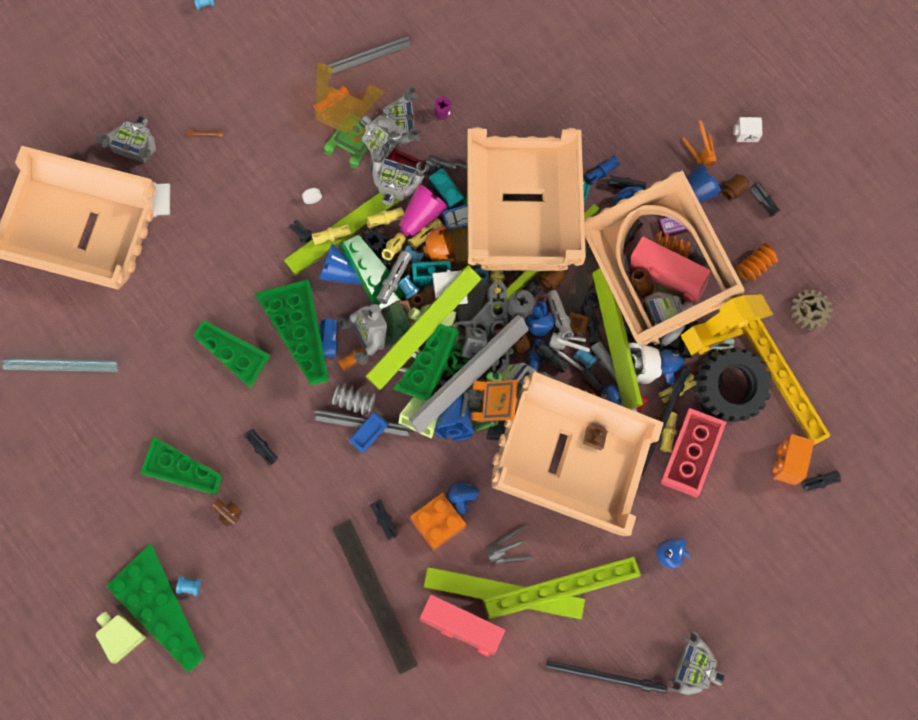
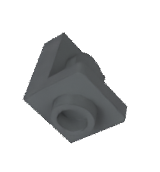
(474, 342)

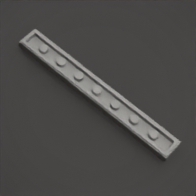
(468, 374)

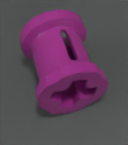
(442, 102)

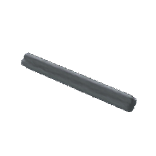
(370, 54)
(357, 421)

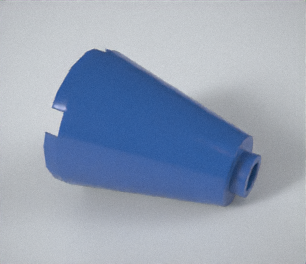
(703, 184)
(338, 267)
(452, 424)

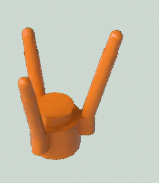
(707, 156)

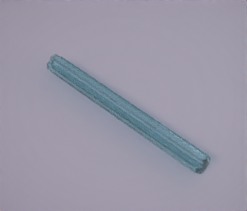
(60, 365)

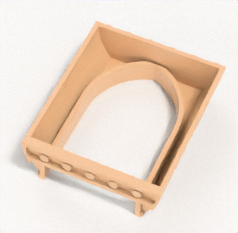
(607, 237)

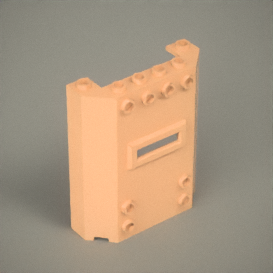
(53, 207)
(525, 233)
(588, 482)

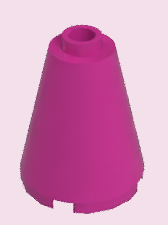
(421, 211)

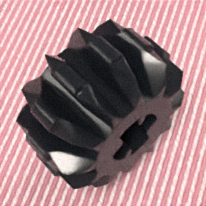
(377, 237)

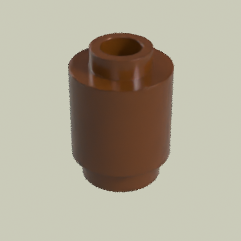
(735, 187)
(552, 279)
(642, 282)

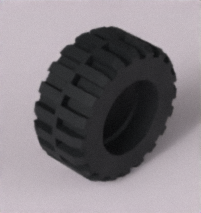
(756, 378)

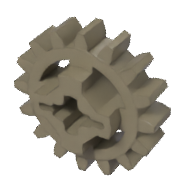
(819, 311)

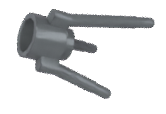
(436, 163)
(473, 398)
(496, 550)

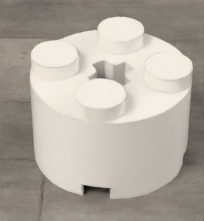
(646, 362)

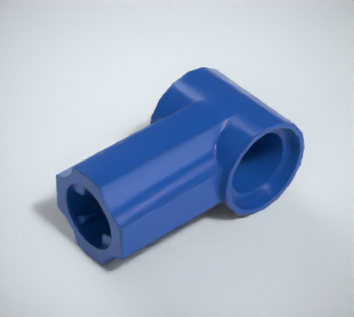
(328, 333)

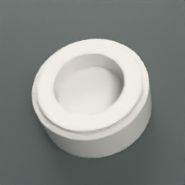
(311, 196)

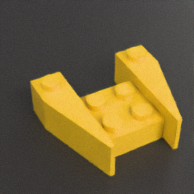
(726, 324)

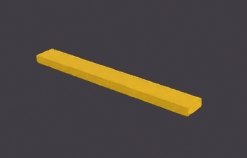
(786, 382)

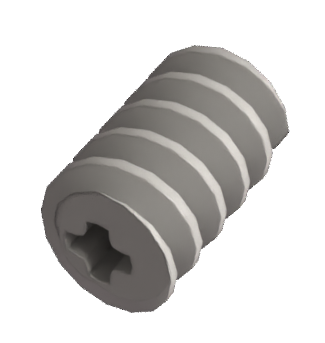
(352, 398)

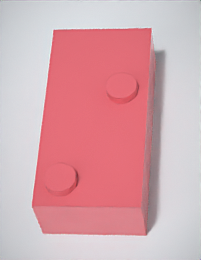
(670, 270)
(693, 453)
(462, 625)

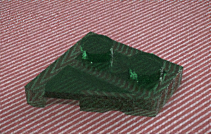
(396, 323)

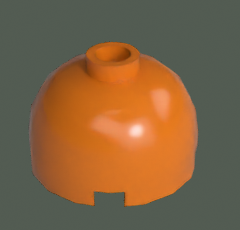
(439, 245)

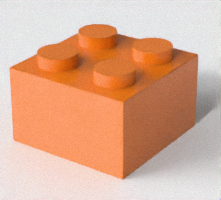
(793, 459)
(438, 522)

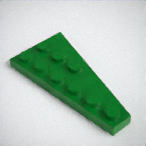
(296, 321)
(151, 599)

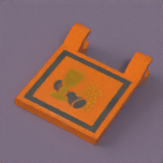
(498, 400)

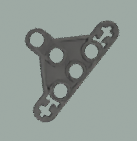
(488, 319)

